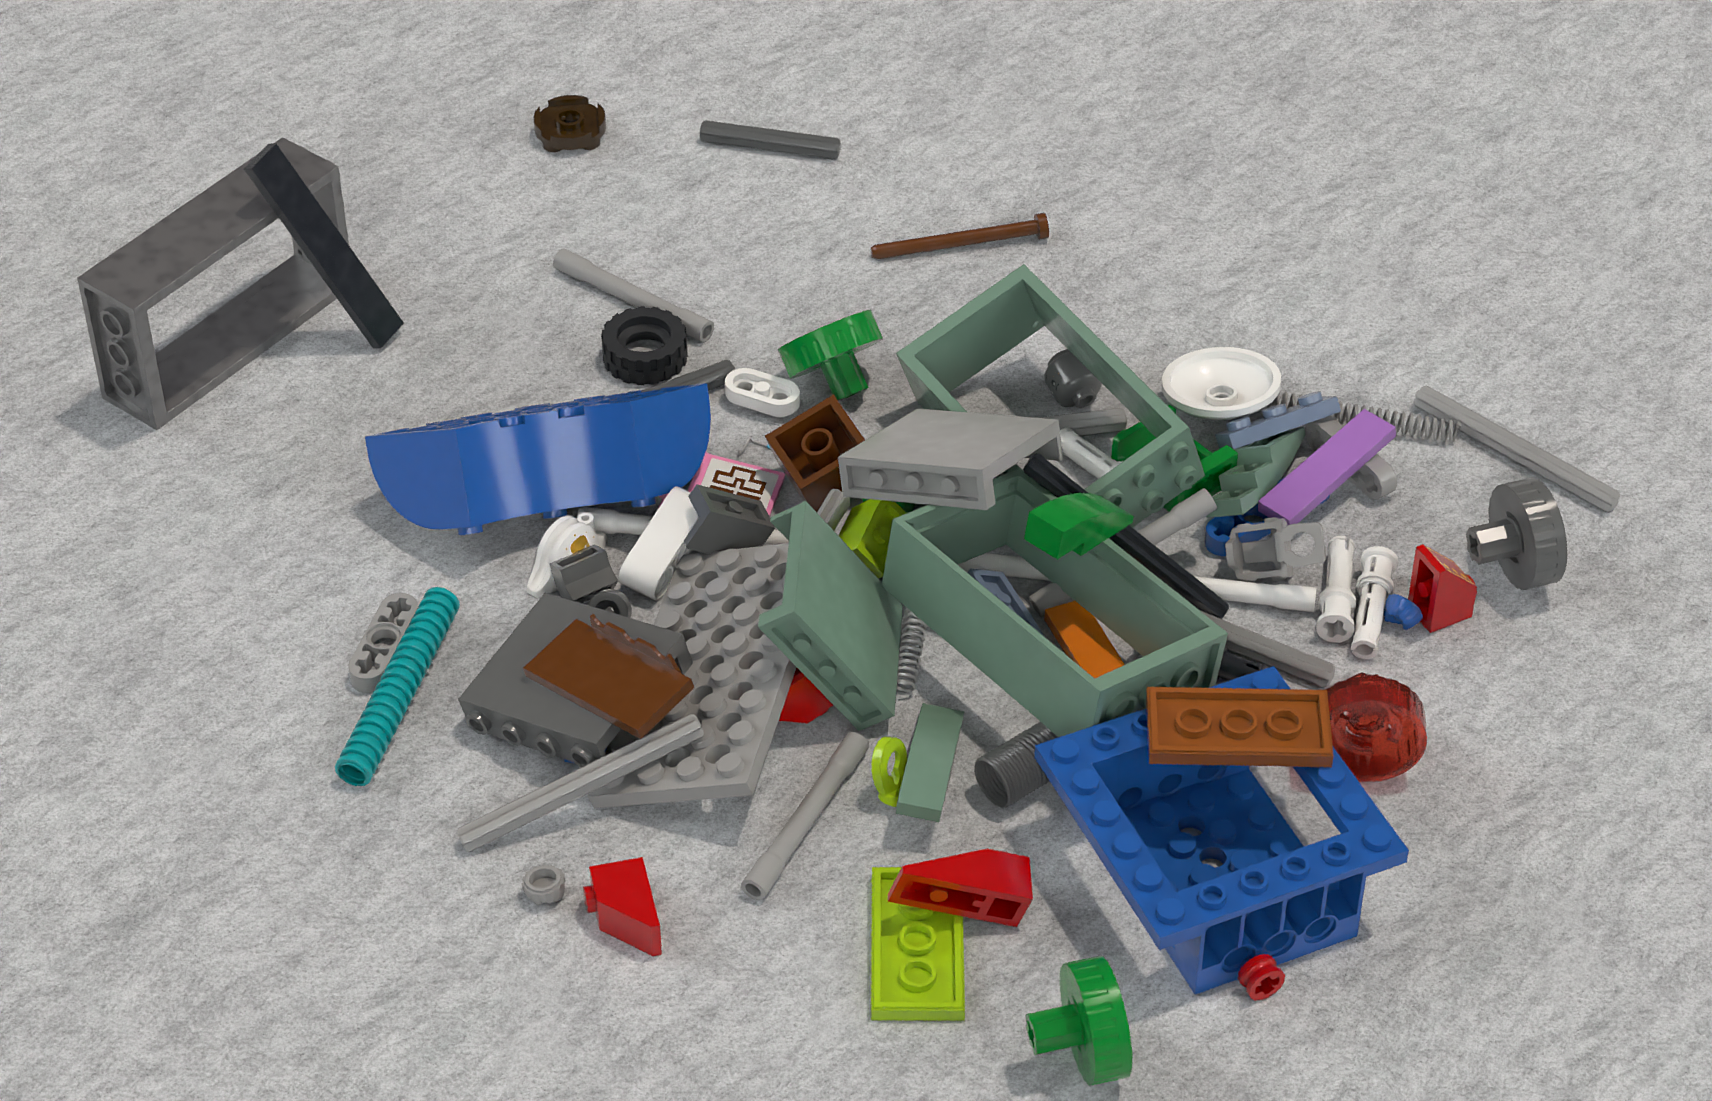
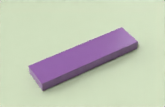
(1327, 468)

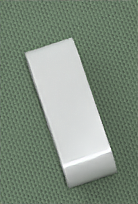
(660, 546)

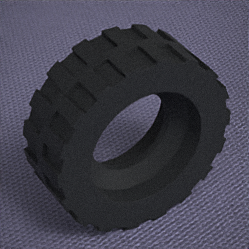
(647, 366)

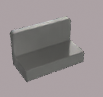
(726, 521)

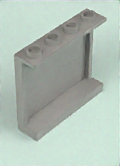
(945, 457)

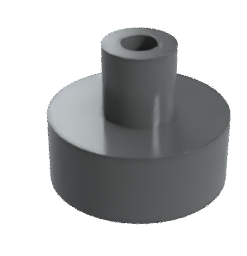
(612, 599)

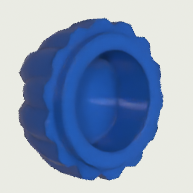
(1401, 611)

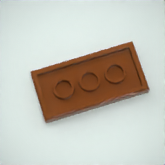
(1238, 727)

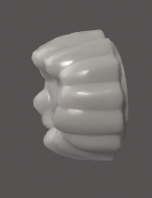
(544, 884)

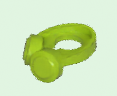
(886, 784)

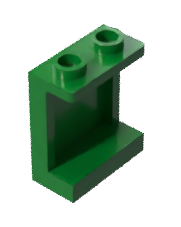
(1214, 464)

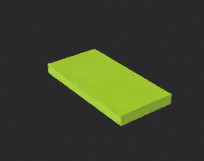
(914, 959)

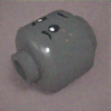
(1071, 381)

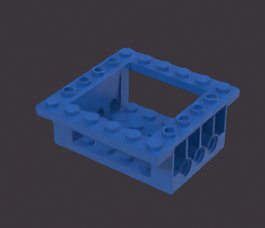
(1269, 890)

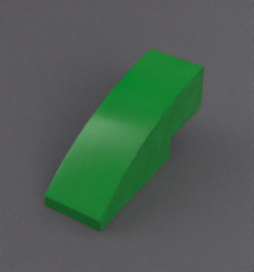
(1074, 524)

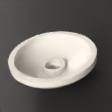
(1221, 383)

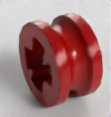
(1261, 977)

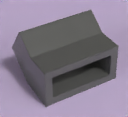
(583, 574)

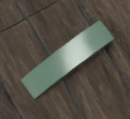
(1257, 472)
(930, 762)

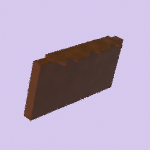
(611, 675)

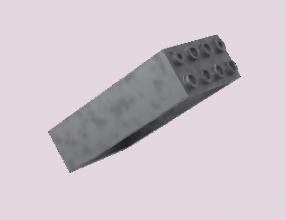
(170, 255)

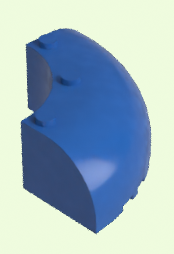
(543, 458)

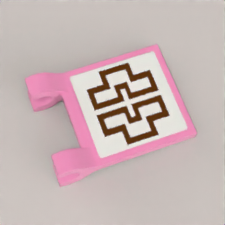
(738, 479)

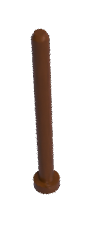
(1038, 227)

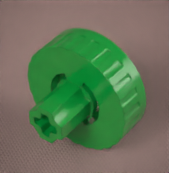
(833, 351)
(1088, 1022)

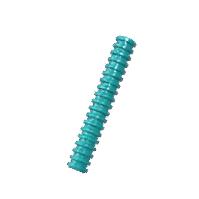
(397, 687)

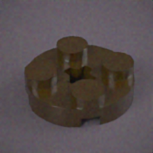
(583, 133)

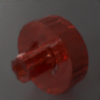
(1371, 706)

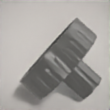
(1522, 534)

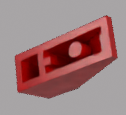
(971, 884)

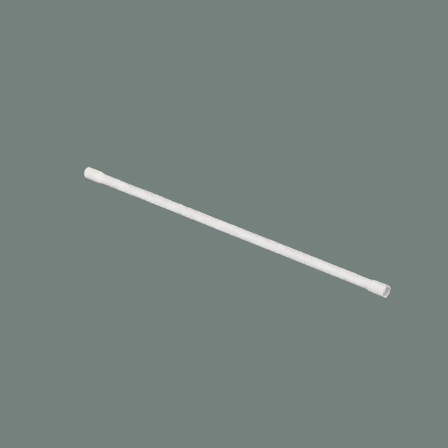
(1280, 595)

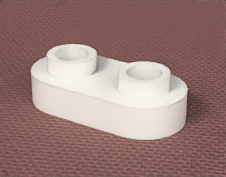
(762, 392)

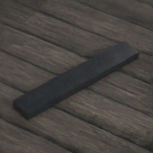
(323, 245)

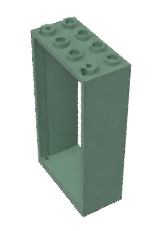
(1011, 314)
(1170, 633)

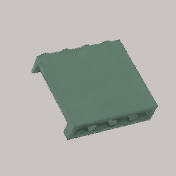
(836, 620)

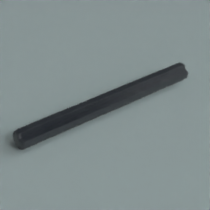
(1134, 544)

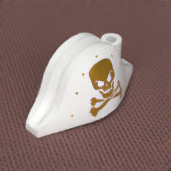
(561, 540)

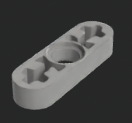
(1374, 478)
(382, 626)

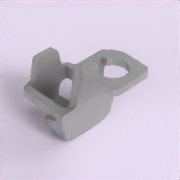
(1275, 549)

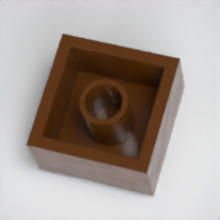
(810, 449)

